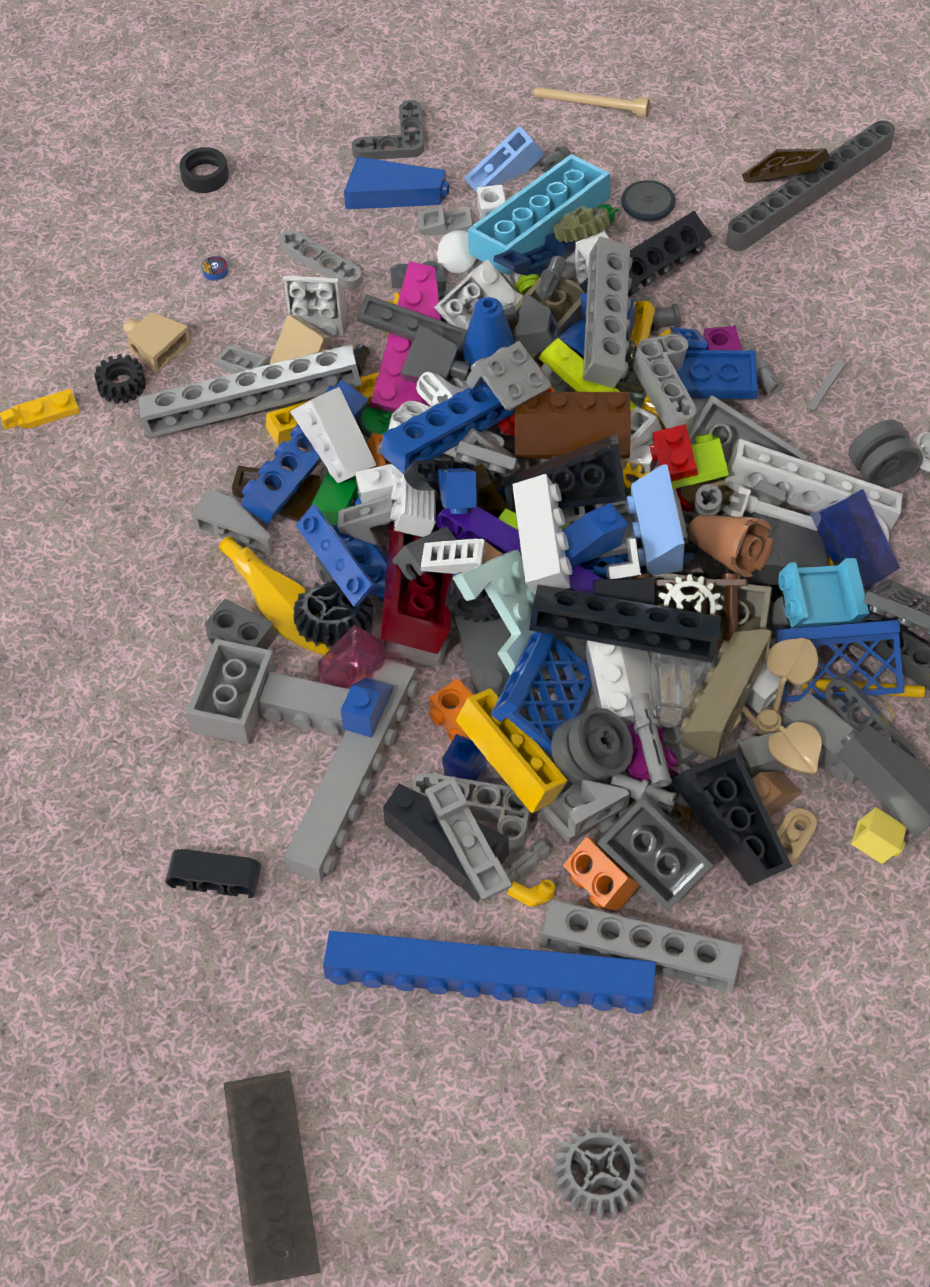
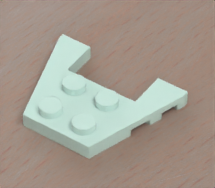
(506, 587)

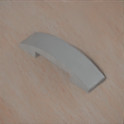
(467, 839)

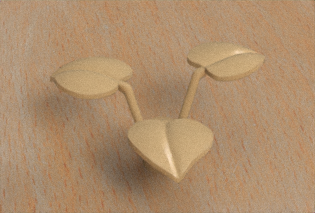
(799, 743)

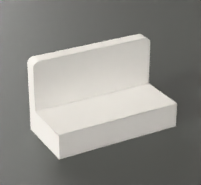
(628, 568)

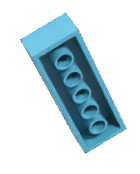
(533, 211)

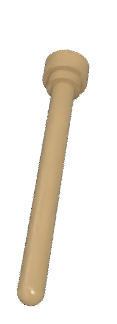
(637, 106)

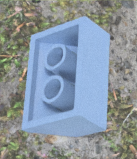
(656, 523)

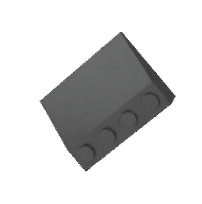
(484, 640)

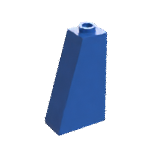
(393, 184)

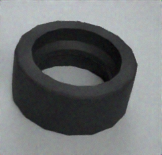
(204, 183)

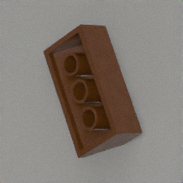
(569, 420)

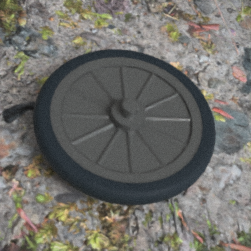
(648, 200)

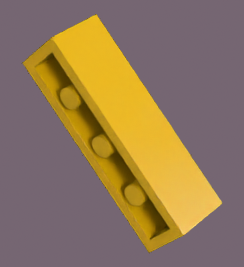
(511, 752)

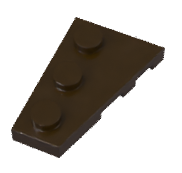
(786, 162)

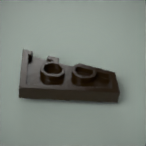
(298, 503)

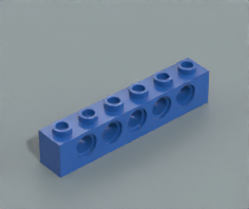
(442, 426)
(268, 503)

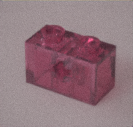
(351, 659)

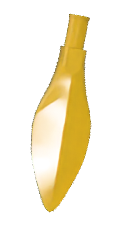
(272, 592)

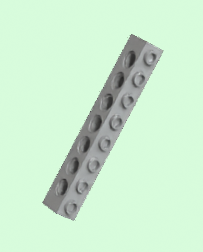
(247, 391)

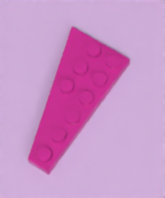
(419, 295)

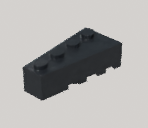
(583, 475)
(734, 816)
(415, 821)

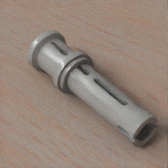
(703, 501)

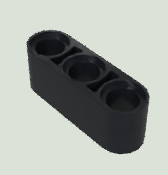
(214, 872)

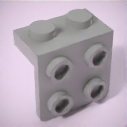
(510, 375)

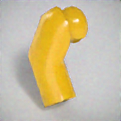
(533, 896)

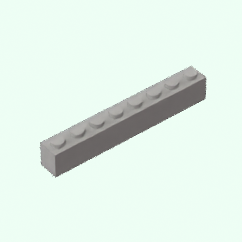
(347, 781)

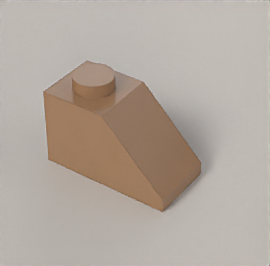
(775, 790)

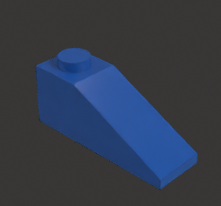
(594, 534)

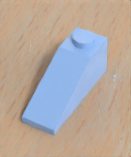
(508, 160)

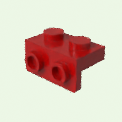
(674, 449)

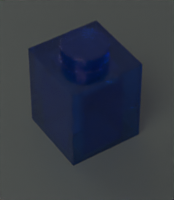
(463, 759)

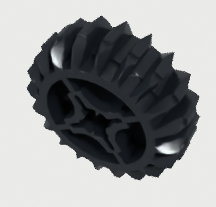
(326, 614)

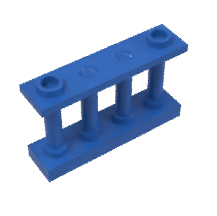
(353, 563)

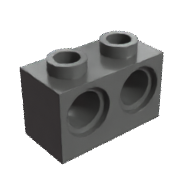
(241, 626)

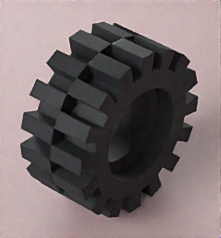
(117, 367)
(477, 608)

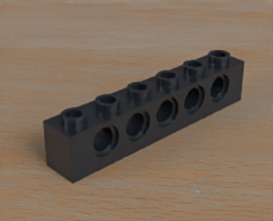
(663, 250)
(625, 623)

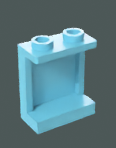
(823, 594)

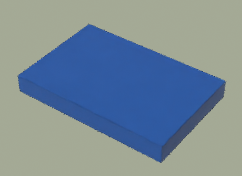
(720, 374)

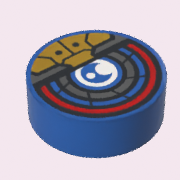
(214, 268)

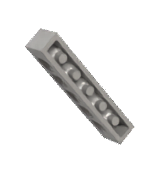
(607, 312)
(686, 966)

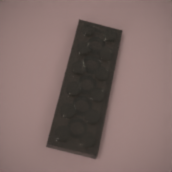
(271, 1179)

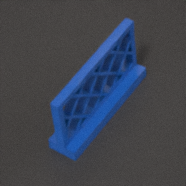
(849, 634)
(528, 675)

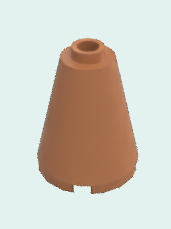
(733, 541)

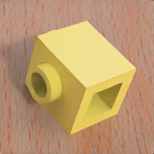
(879, 836)

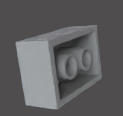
(229, 691)

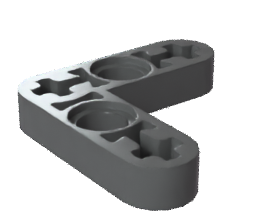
(400, 142)

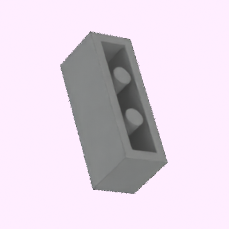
(303, 703)
(831, 730)

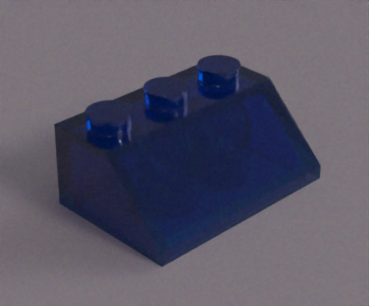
(853, 531)

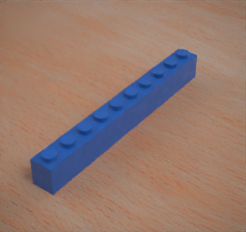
(489, 971)

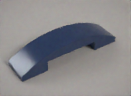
(537, 259)

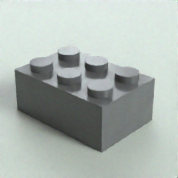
(656, 851)

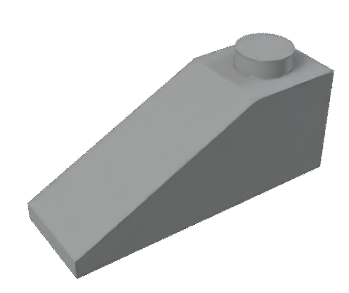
(225, 517)

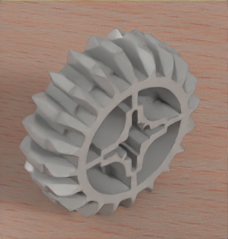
(584, 1196)

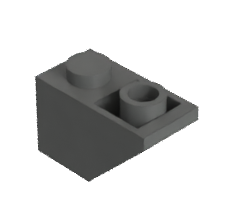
(535, 326)

